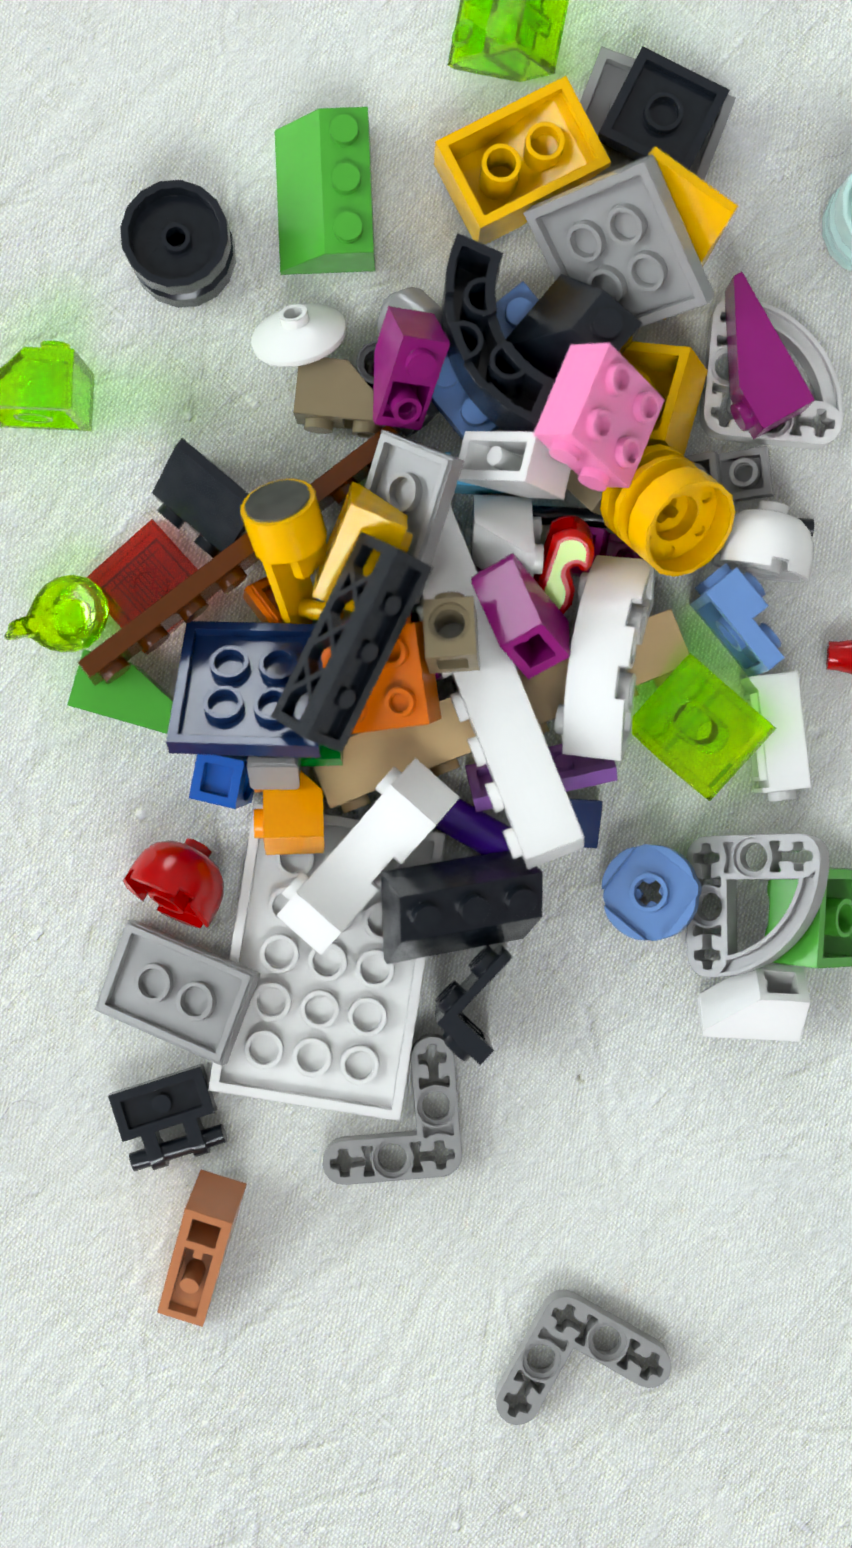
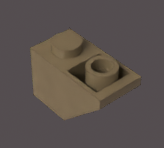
(334, 396)

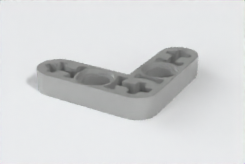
(427, 1130)
(562, 1341)

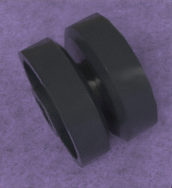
(161, 221)

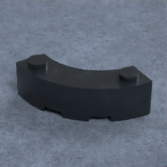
(485, 363)

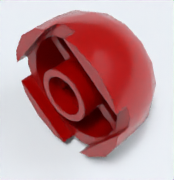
(179, 880)

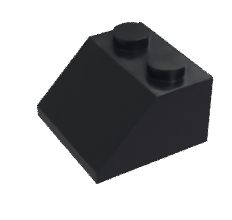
(201, 497)

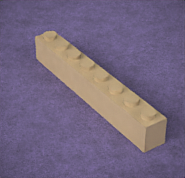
(439, 744)

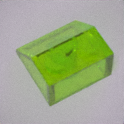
(47, 389)
(700, 727)

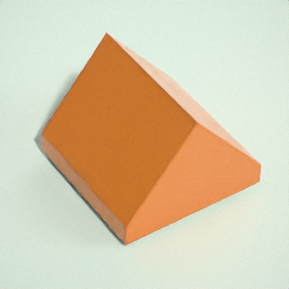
(262, 601)

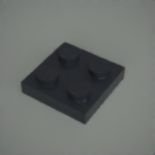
(662, 108)

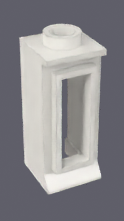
(782, 759)

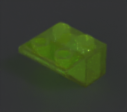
(508, 38)

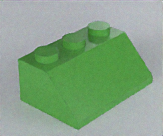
(325, 193)

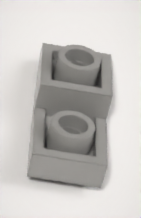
(741, 472)

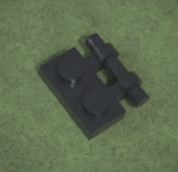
(163, 1104)

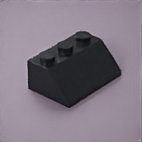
(458, 905)

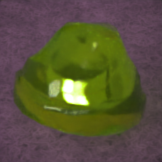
(64, 615)

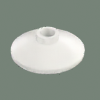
(299, 335)

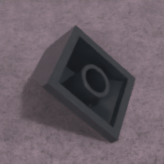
(571, 316)

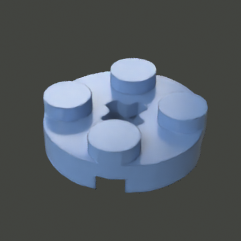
(678, 889)

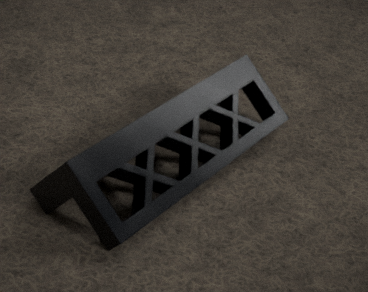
(357, 646)

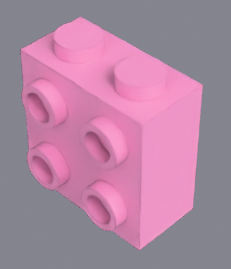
(599, 416)

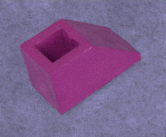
(407, 367)
(522, 616)

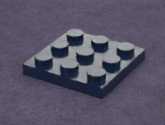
(231, 686)

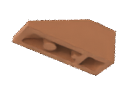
(201, 1247)

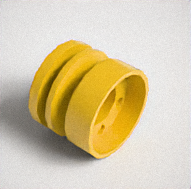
(670, 512)

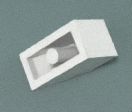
(512, 464)

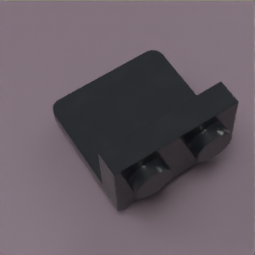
(461, 1034)

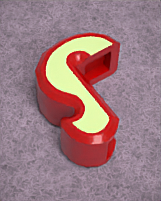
(566, 546)

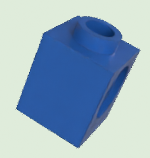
(221, 780)

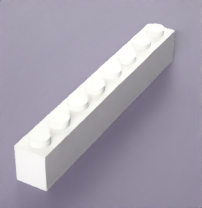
(503, 724)

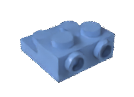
(728, 607)

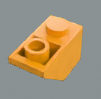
(291, 819)

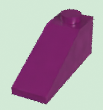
(762, 375)

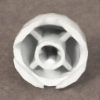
(769, 544)

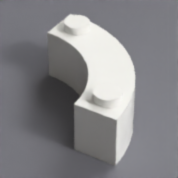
(606, 633)
(379, 842)

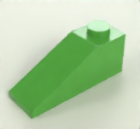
(130, 698)

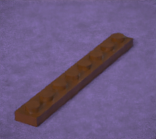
(221, 573)

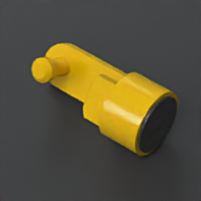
(290, 542)

